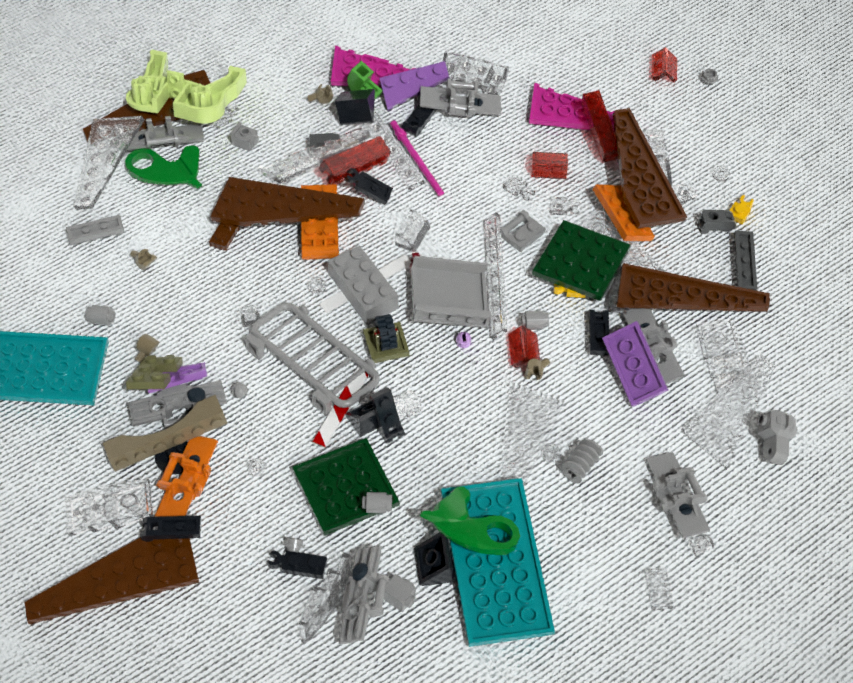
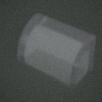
(412, 231)

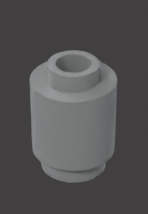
(100, 315)
(535, 320)
(377, 502)

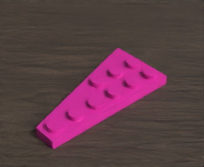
(345, 61)
(558, 109)

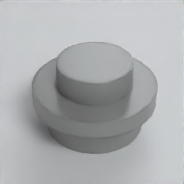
(709, 76)
(294, 544)

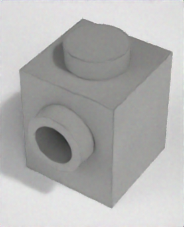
(400, 593)

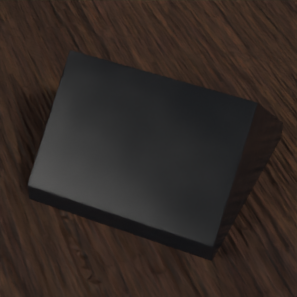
(356, 106)
(363, 419)
(434, 561)

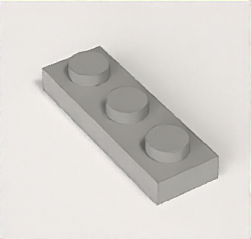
(95, 229)

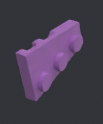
(185, 374)

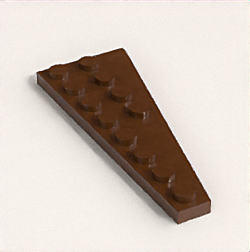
(664, 290)

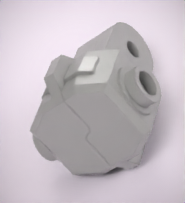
(776, 430)

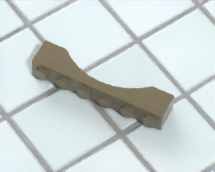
(128, 450)

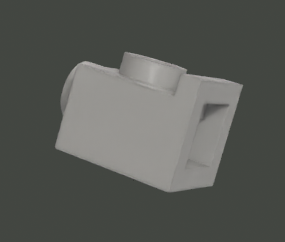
(244, 137)

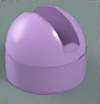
(459, 341)

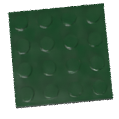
(581, 260)
(338, 483)

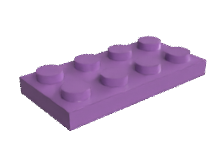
(635, 364)

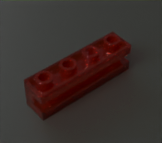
(600, 125)
(360, 157)

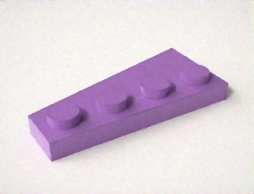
(406, 84)

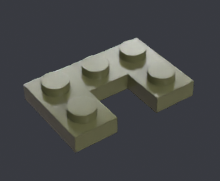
(149, 372)

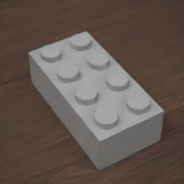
(363, 284)

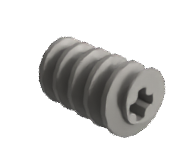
(581, 460)

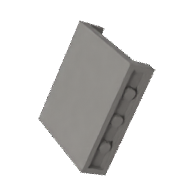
(449, 292)

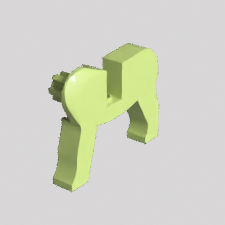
(192, 100)

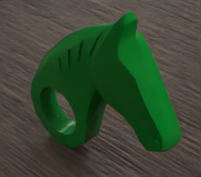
(165, 172)
(453, 521)

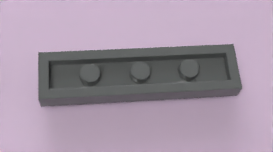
(745, 259)

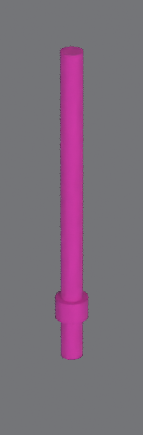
(402, 136)

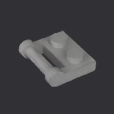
(525, 235)

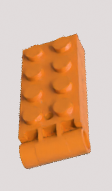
(320, 237)

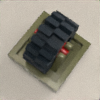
(386, 340)

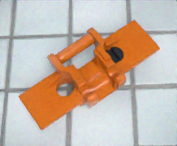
(193, 478)

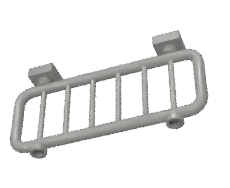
(322, 397)

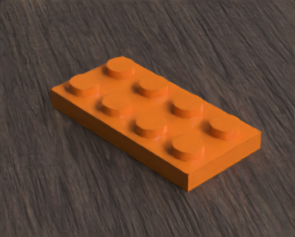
(614, 205)

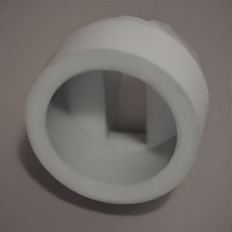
(239, 389)

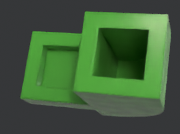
(360, 78)

